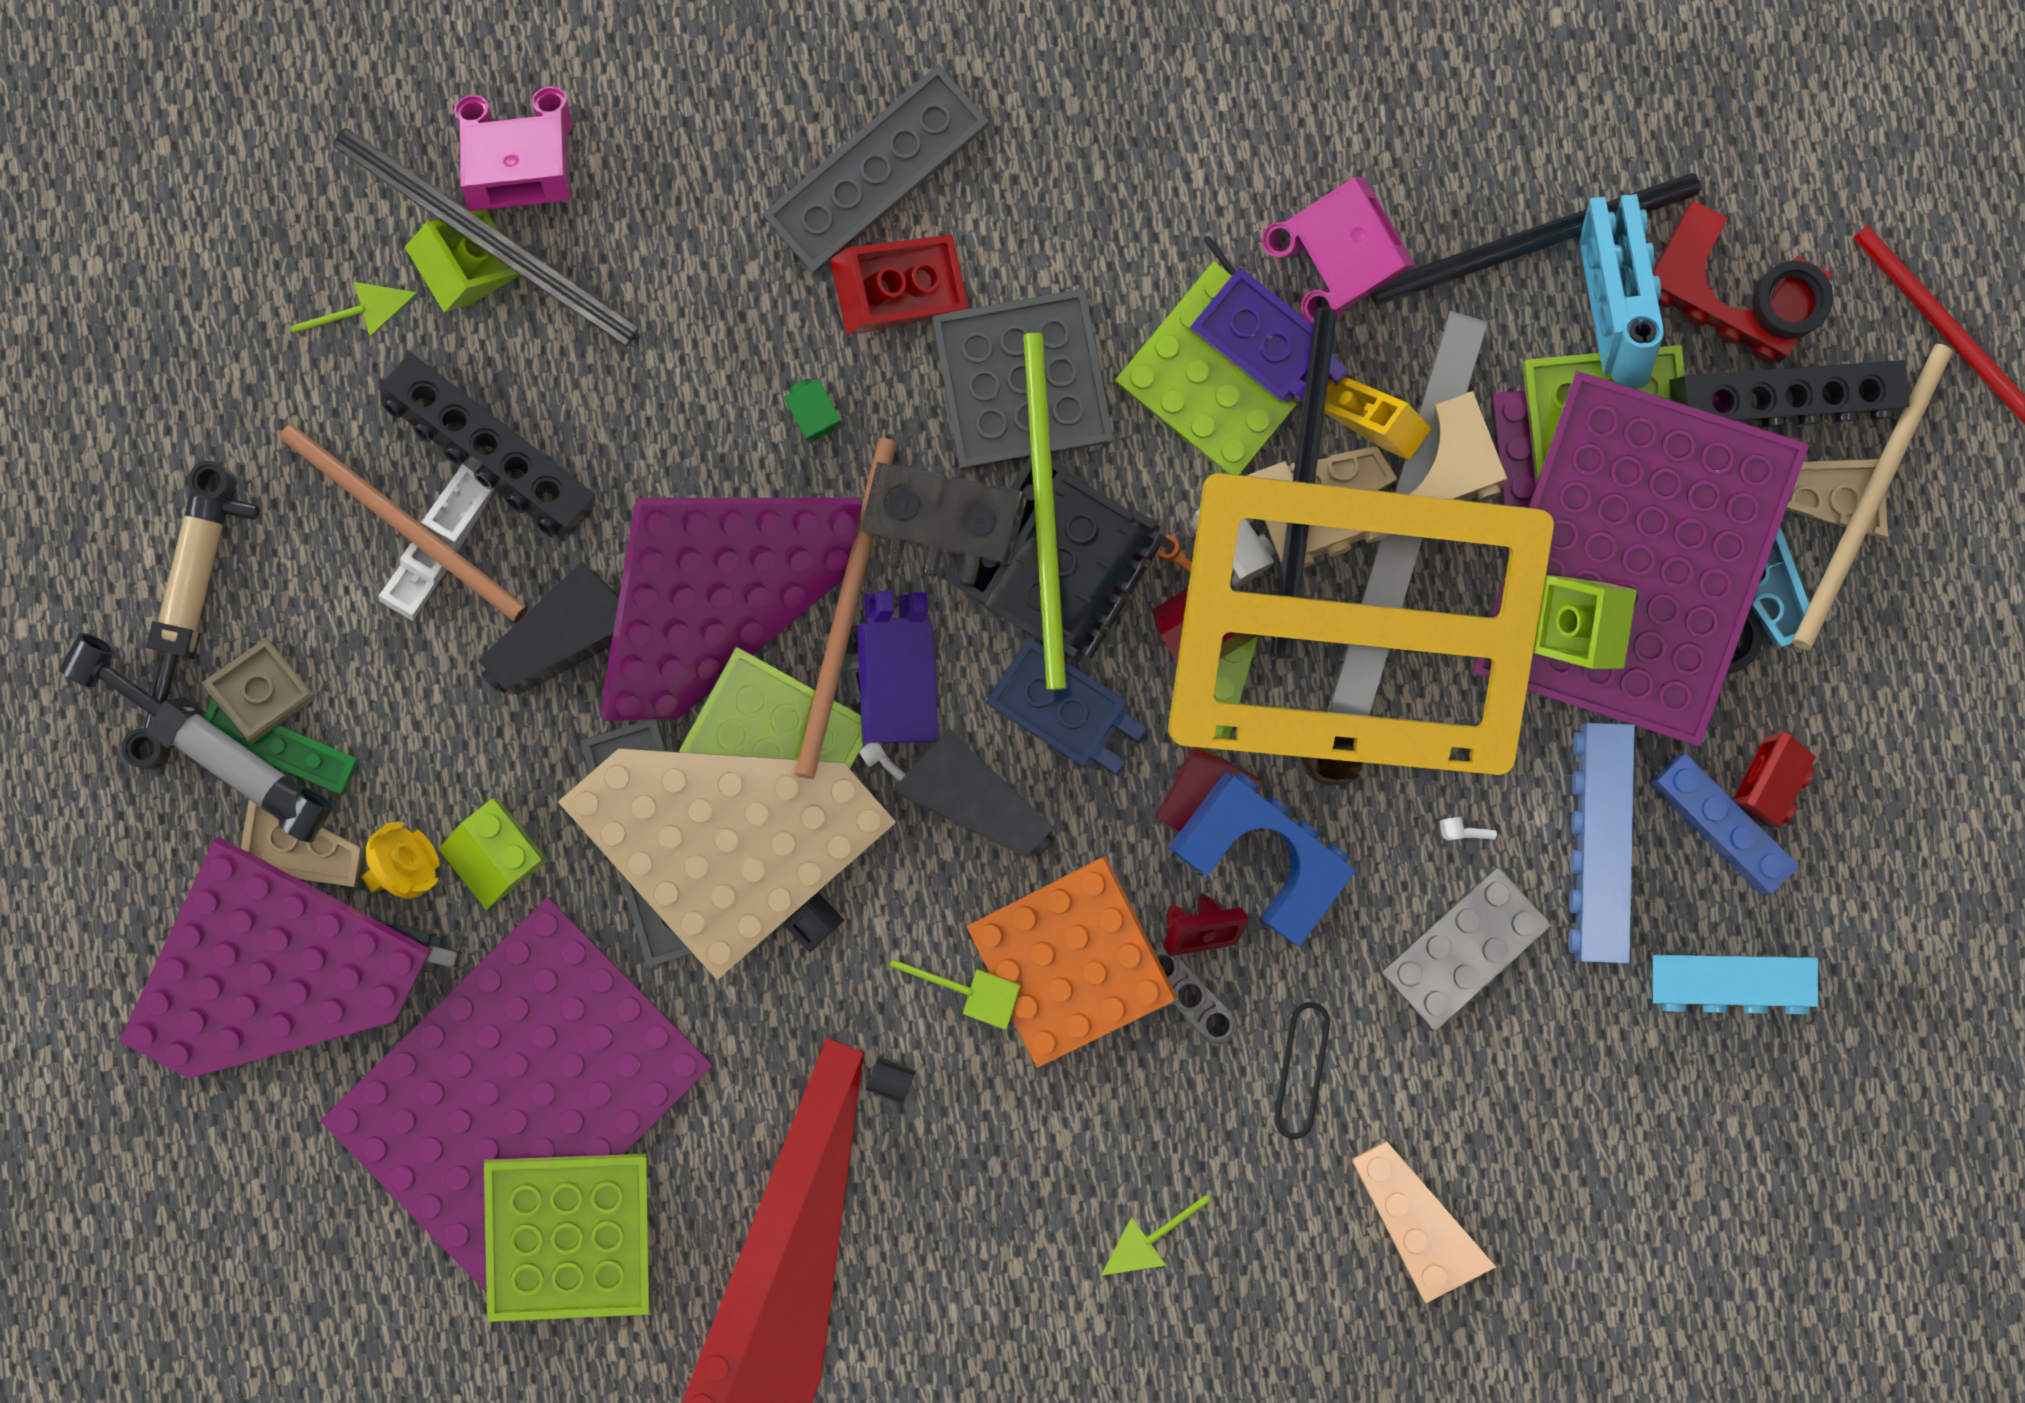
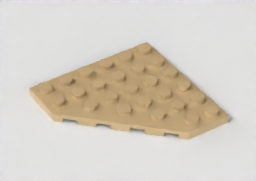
(724, 839)

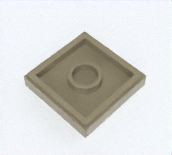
(258, 691)

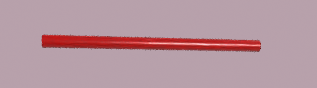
(1942, 321)

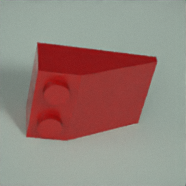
(898, 283)

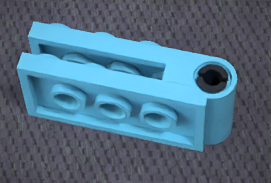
(1622, 289)

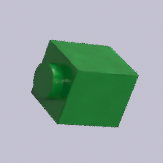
(812, 409)

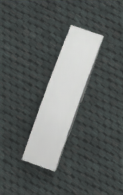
(450, 521)

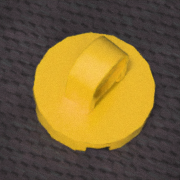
(400, 861)

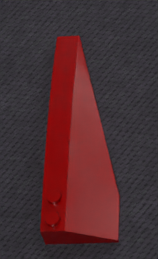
(779, 1297)

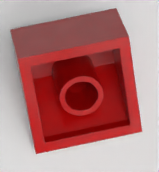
(1775, 779)

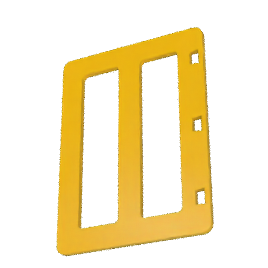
(1216, 609)

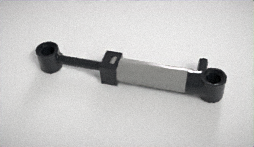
(182, 726)

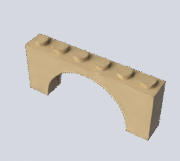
(1462, 470)

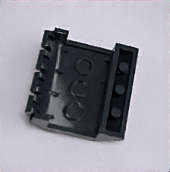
(1097, 560)

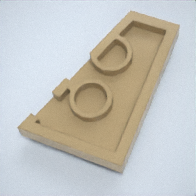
(1355, 469)
(1833, 490)
(324, 860)

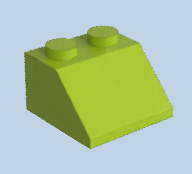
(455, 266)
(1585, 622)
(492, 853)

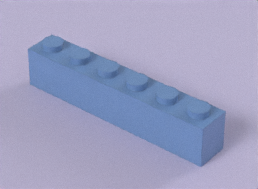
(1603, 843)

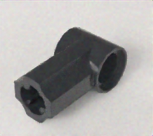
(890, 1079)

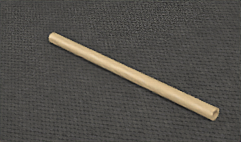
(1872, 497)

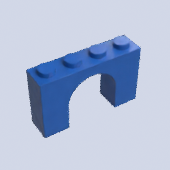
(1315, 871)

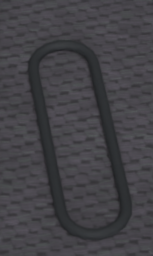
(1297, 1011)

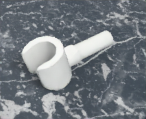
(873, 753)
(1453, 829)

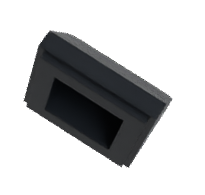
(813, 922)

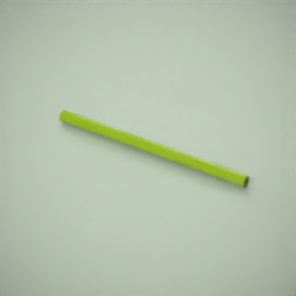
(1044, 511)

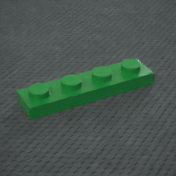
(294, 753)

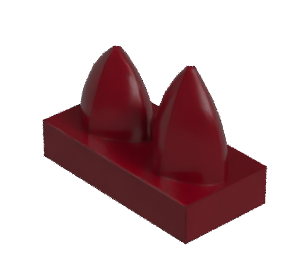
(1207, 930)

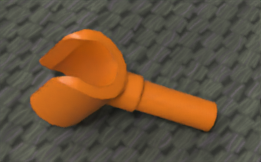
(1176, 555)

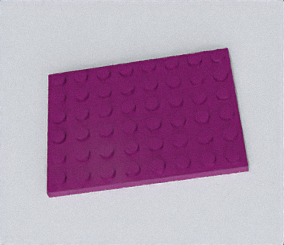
(1681, 515)
(520, 1060)

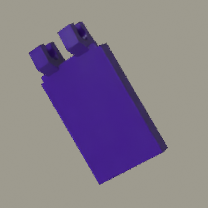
(1261, 337)
(897, 671)

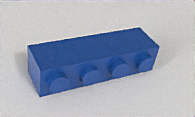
(1724, 824)

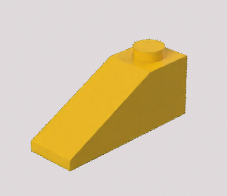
(1376, 416)

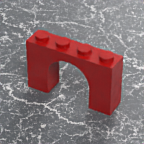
(1686, 288)

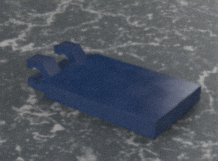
(1071, 719)

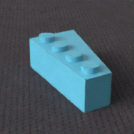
(1780, 596)
(1735, 981)

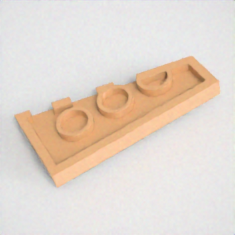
(1423, 1231)

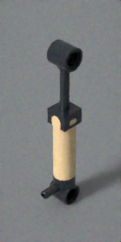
(186, 591)

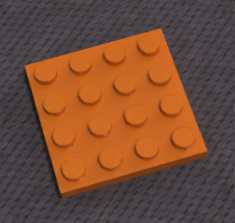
(1076, 959)

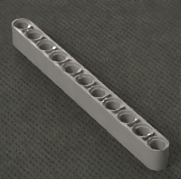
(1396, 553)

